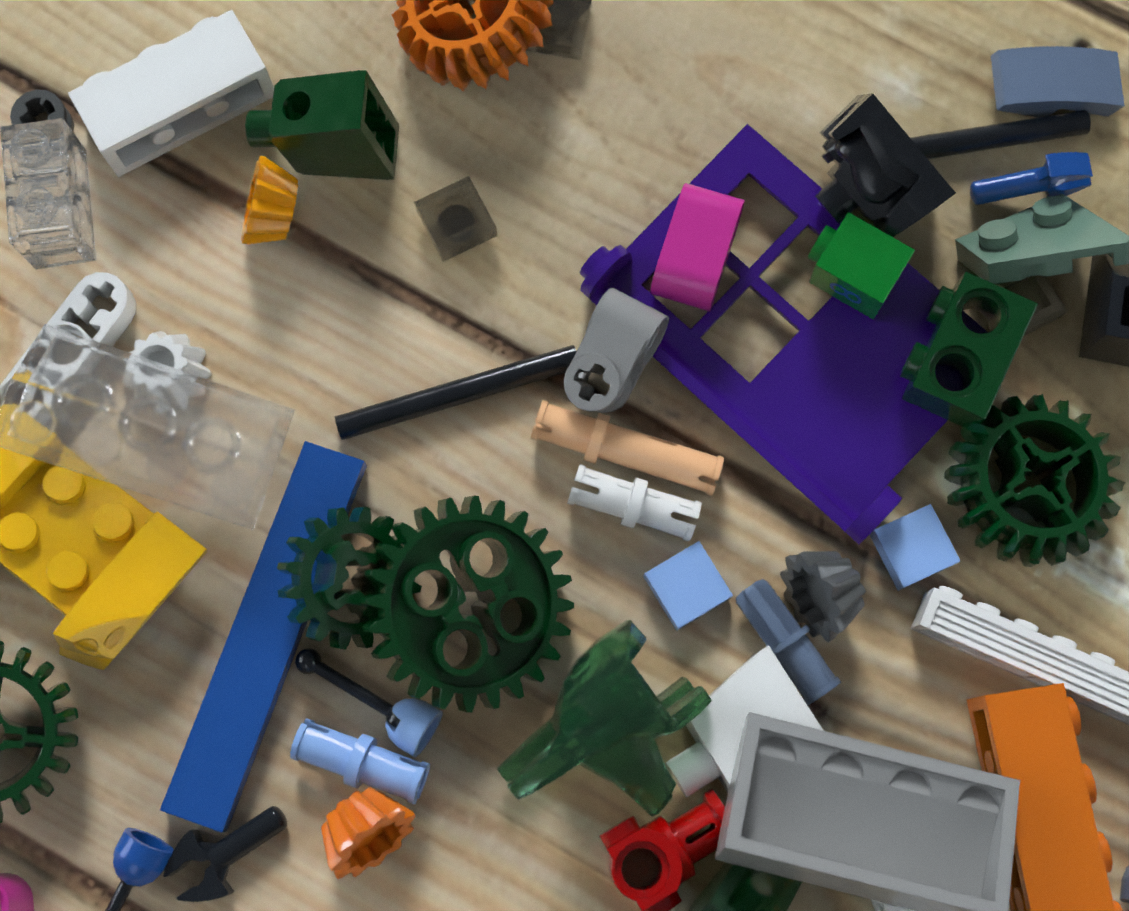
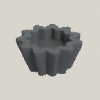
(823, 591)

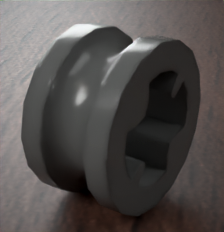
(37, 102)

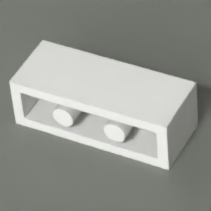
(173, 93)

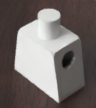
(755, 687)

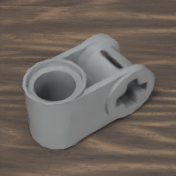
(616, 344)

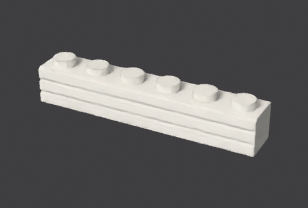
(1024, 651)

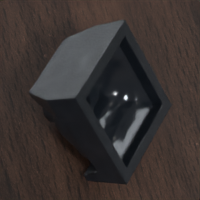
(878, 169)

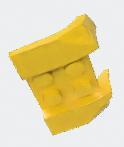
(88, 554)

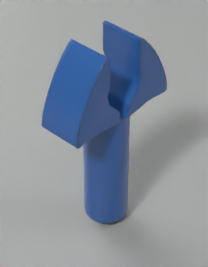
(1060, 174)

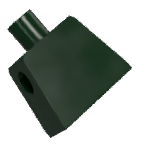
(329, 126)

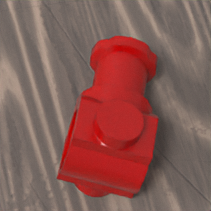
(669, 845)

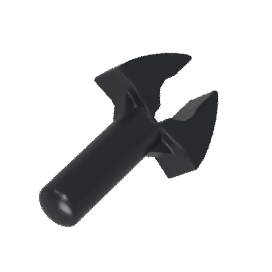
(222, 853)

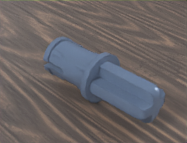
(787, 640)

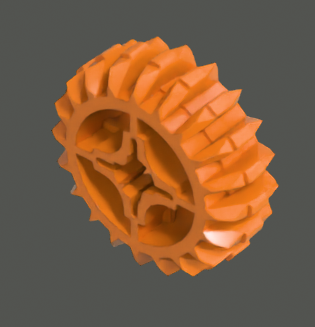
(457, 48)

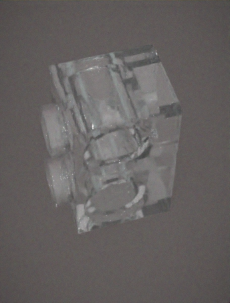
(47, 194)

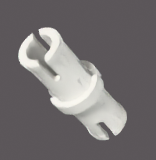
(634, 502)

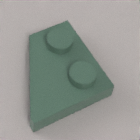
(1040, 242)

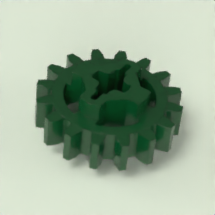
(332, 557)

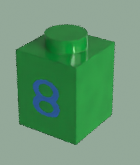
(858, 264)

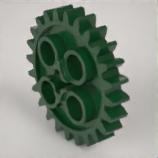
(418, 633)

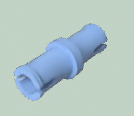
(360, 761)

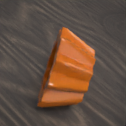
(364, 831)

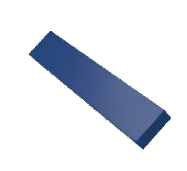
(256, 651)

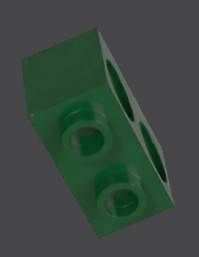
(978, 357)

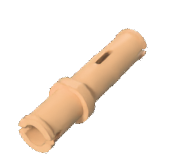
(626, 447)

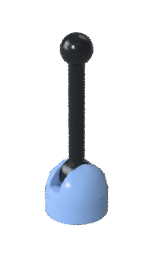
(408, 722)

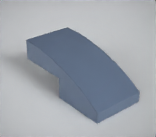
(1057, 77)

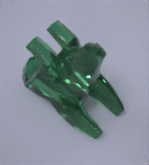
(608, 725)

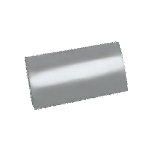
(869, 819)

